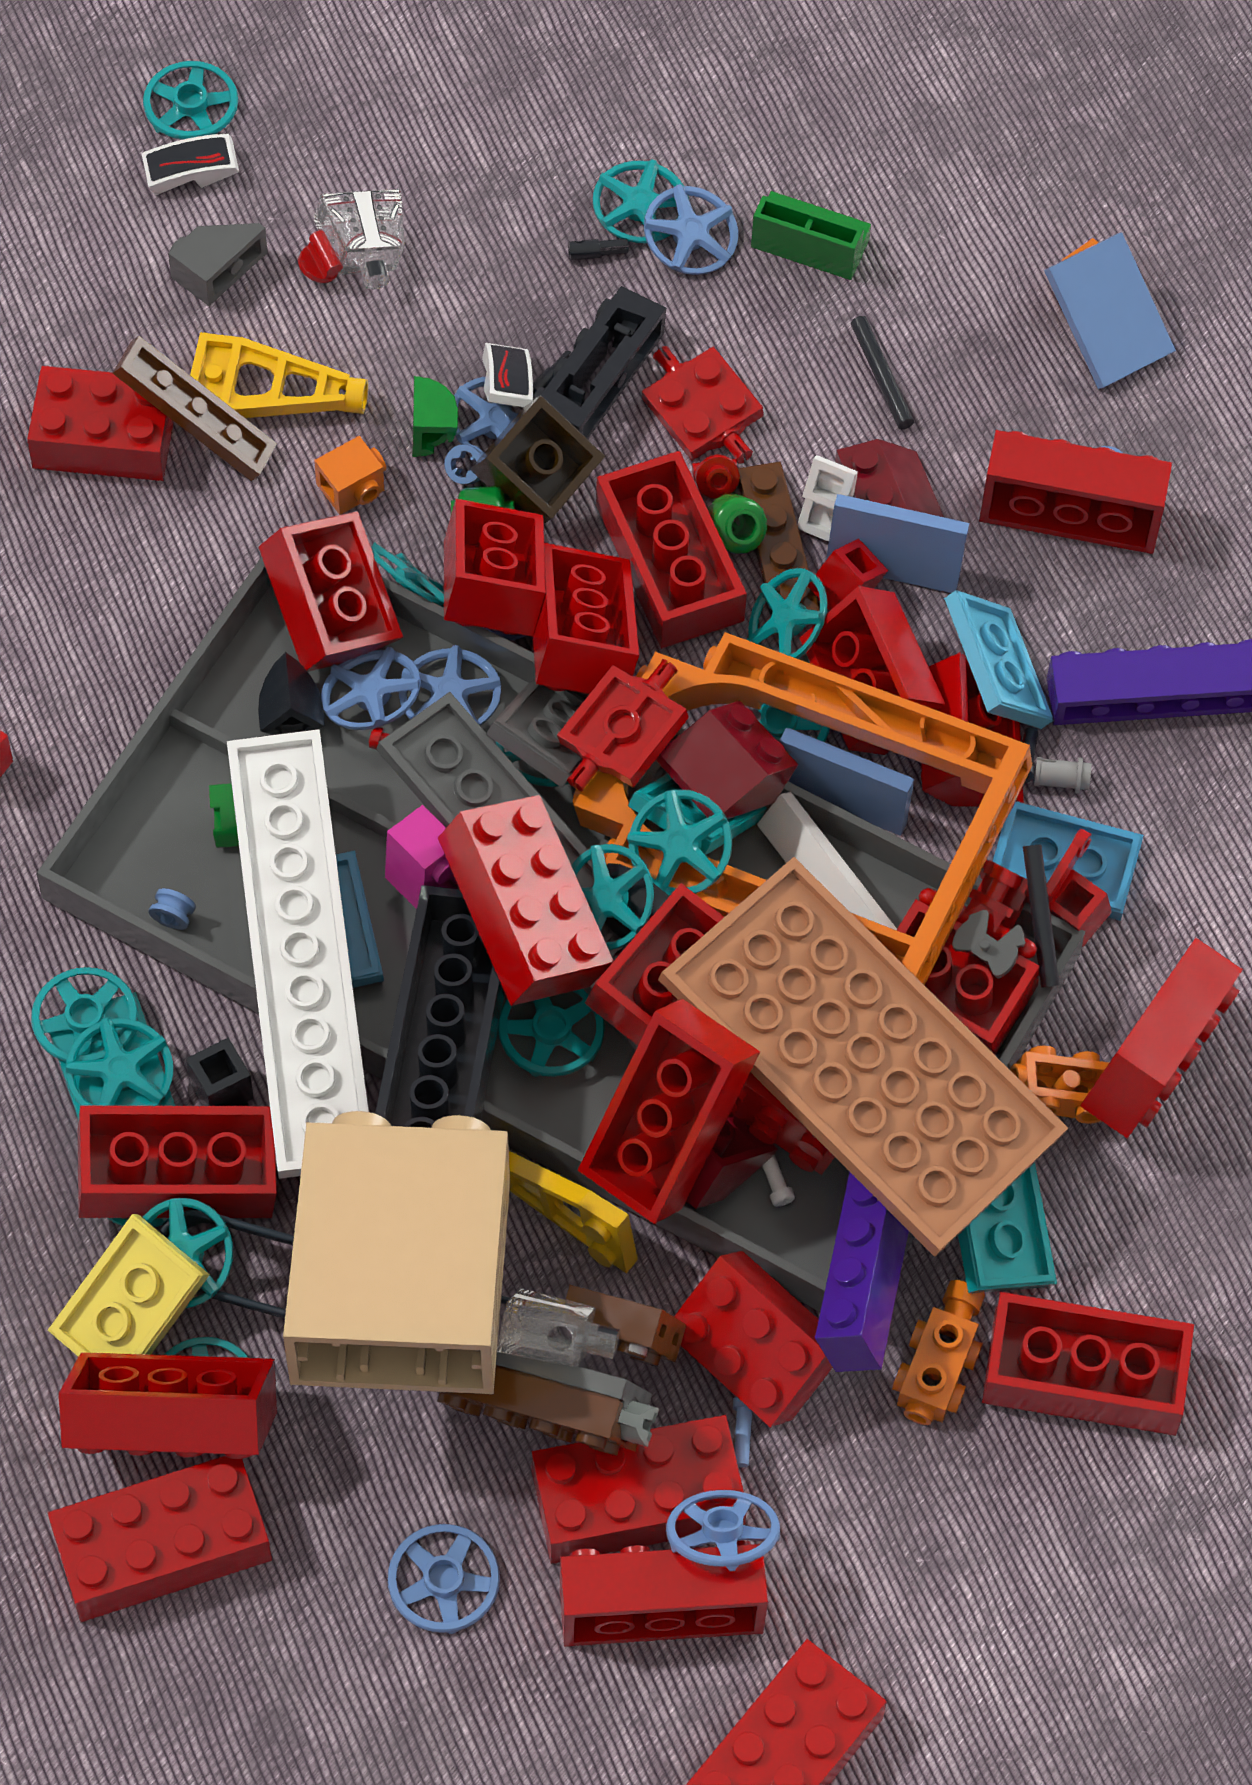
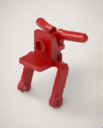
(1006, 892)

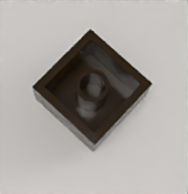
(538, 460)

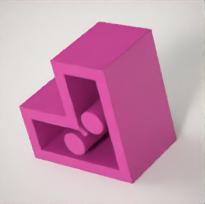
(416, 855)

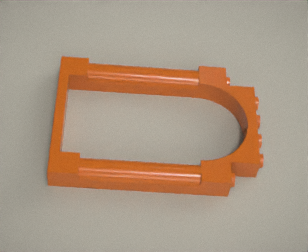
(764, 676)

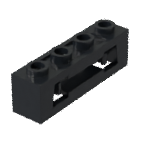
(636, 330)

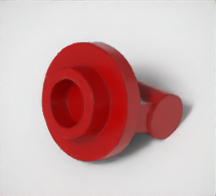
(319, 259)
(716, 475)

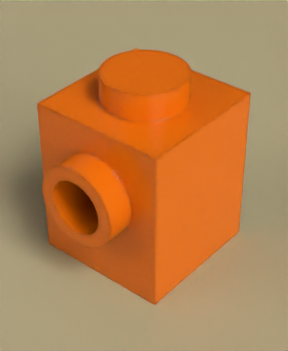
(350, 475)

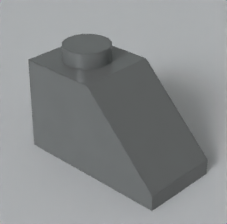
(216, 257)

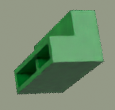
(809, 234)

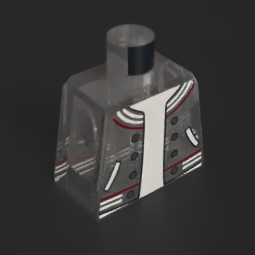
(364, 232)
(533, 1331)

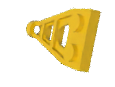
(218, 366)
(601, 1224)

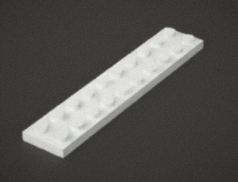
(296, 937)

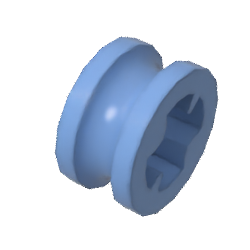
(460, 452)
(172, 909)

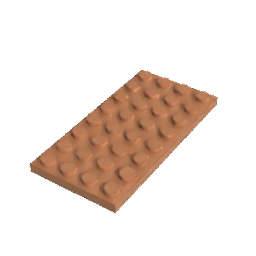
(866, 1055)

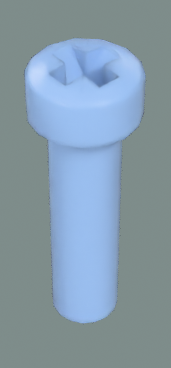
(742, 1432)

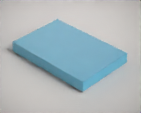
(998, 659)

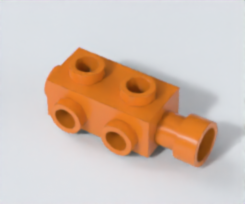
(1060, 1080)
(940, 1359)

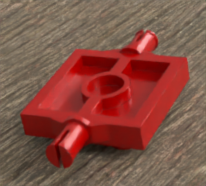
(703, 404)
(623, 726)

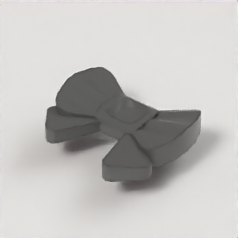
(999, 954)

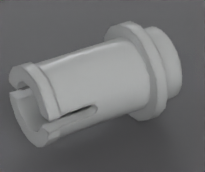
(1063, 774)

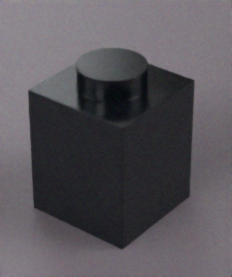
(220, 1076)

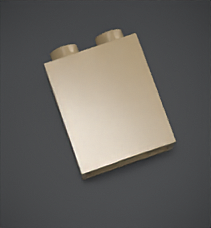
(398, 1255)

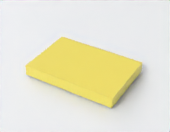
(130, 1294)

